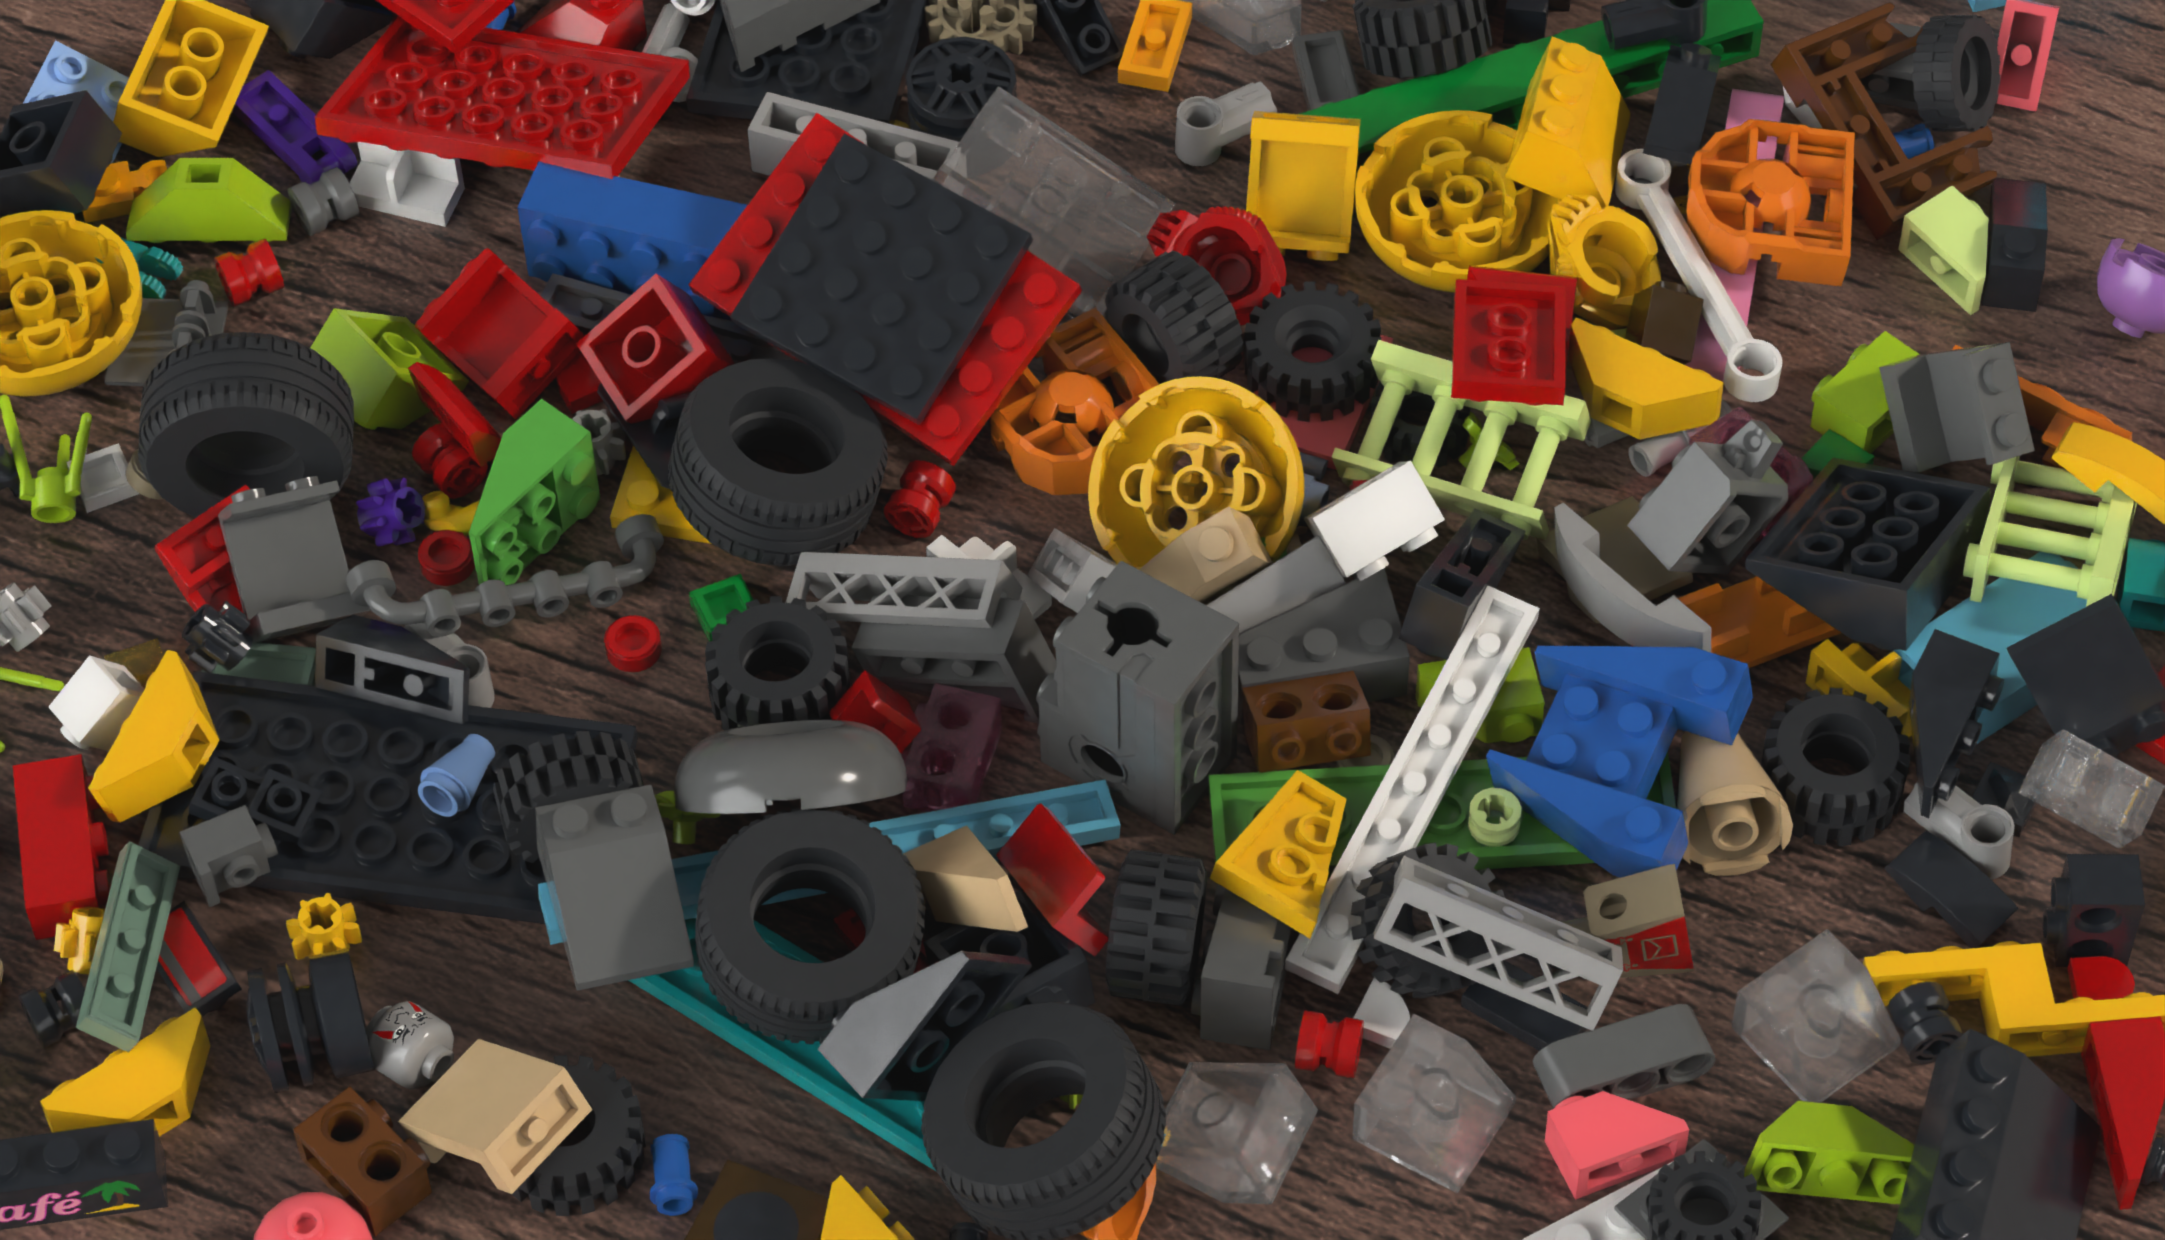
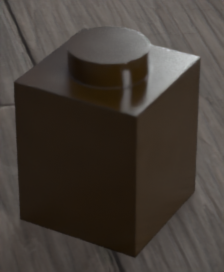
(1665, 320)

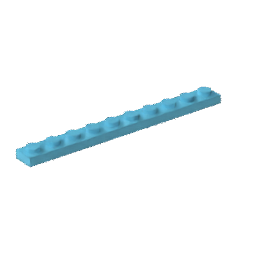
(1081, 808)

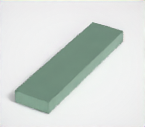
(128, 947)

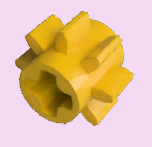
(323, 927)
(79, 938)

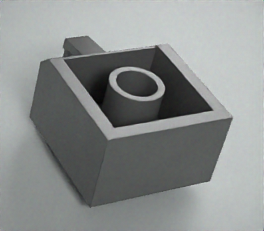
(1713, 502)

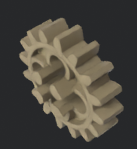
(1002, 23)

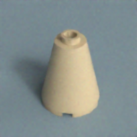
(1729, 807)

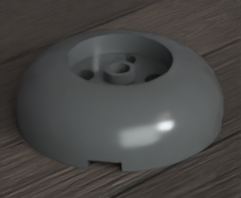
(804, 760)

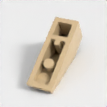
(1211, 557)
(965, 883)

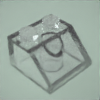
(1816, 1019)
(1432, 1104)
(1235, 1129)

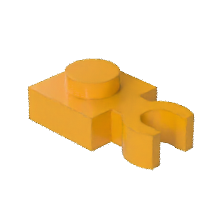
(120, 188)

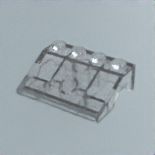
(1074, 201)

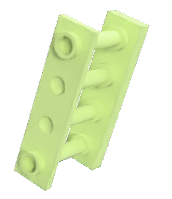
(1409, 370)
(2102, 551)

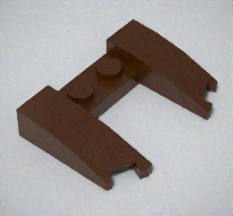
(1827, 76)

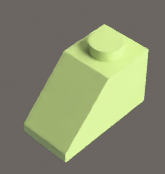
(1949, 245)

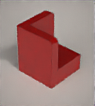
(880, 707)

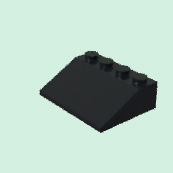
(1873, 549)
(1996, 1151)

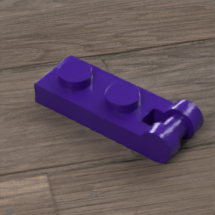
(290, 128)

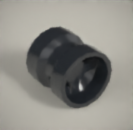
(44, 1012)
(1924, 1018)

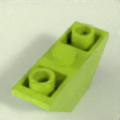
(209, 204)
(1831, 1155)

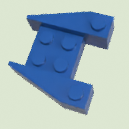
(1609, 740)

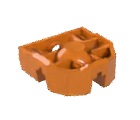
(1812, 163)
(1075, 360)

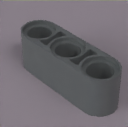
(1627, 1057)

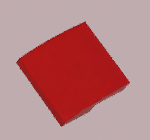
(456, 413)
(200, 560)

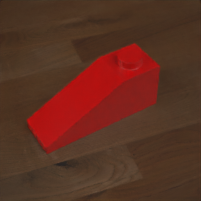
(2128, 1091)

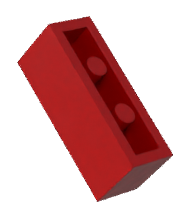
(59, 842)

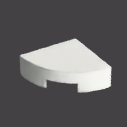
(1383, 1014)

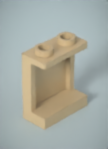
(497, 1112)

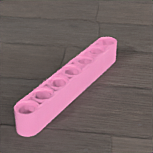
(1707, 351)

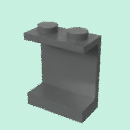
(1957, 407)
(288, 559)

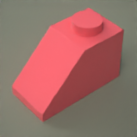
(2024, 51)
(1610, 1140)

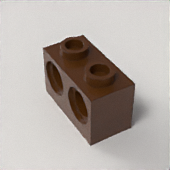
(1306, 721)
(354, 1165)

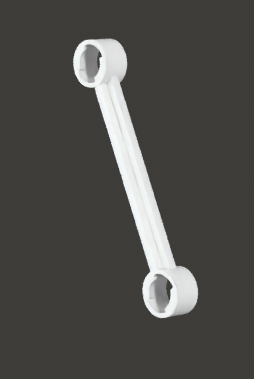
(1699, 276)

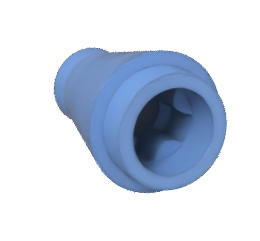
(454, 778)

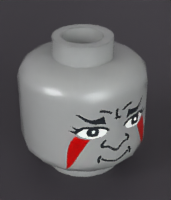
(409, 1044)

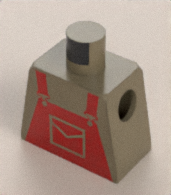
(1643, 918)

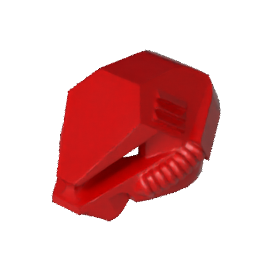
(1230, 247)

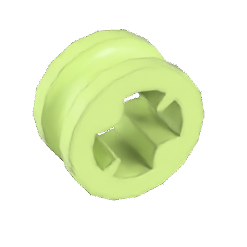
(1496, 800)

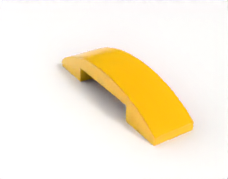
(2102, 456)

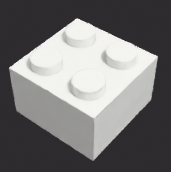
(1376, 519)

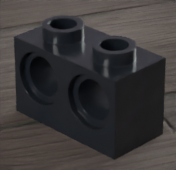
(2095, 907)

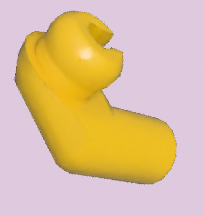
(445, 516)

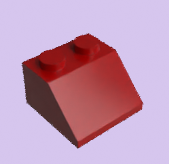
(652, 349)

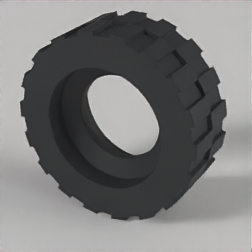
(1956, 73)

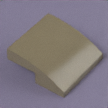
(1622, 553)

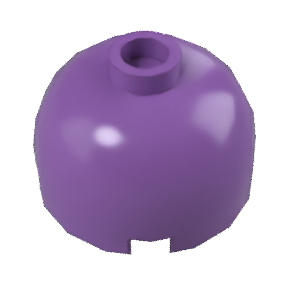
(2133, 288)

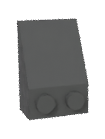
(613, 887)

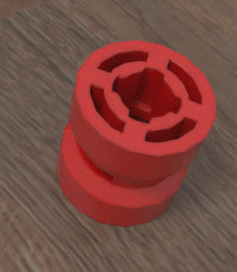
(244, 274)
(451, 466)
(917, 503)
(1329, 1044)

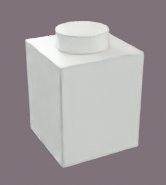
(96, 703)

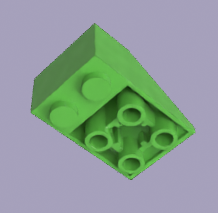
(533, 492)

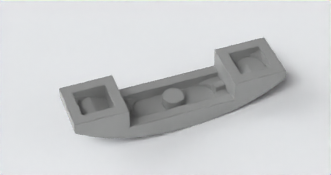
(1614, 600)

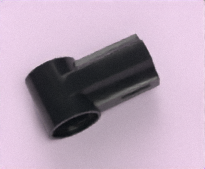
(1644, 21)

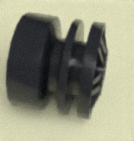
(953, 83)
(309, 1020)

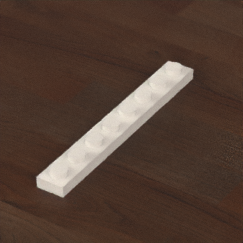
(1416, 778)

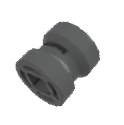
(323, 201)

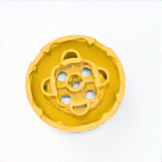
(1463, 166)
(71, 336)
(1211, 420)

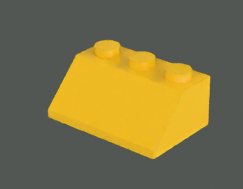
(187, 78)
(1570, 126)

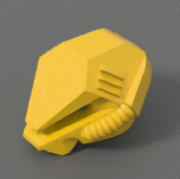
(1607, 254)

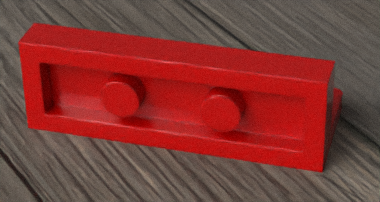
(1056, 876)

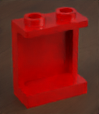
(500, 332)

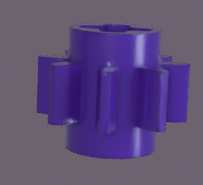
(391, 512)

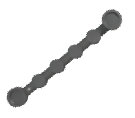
(638, 539)

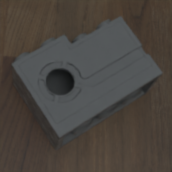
(1142, 696)

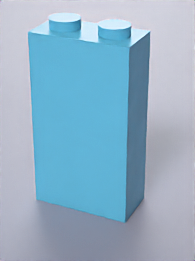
(2004, 617)

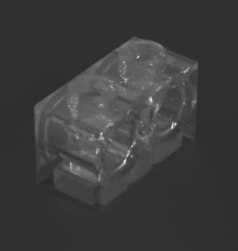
(2091, 789)

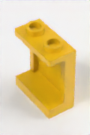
(1304, 180)

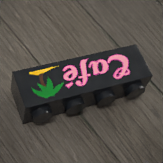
(81, 1174)

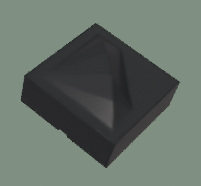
(2000, 788)

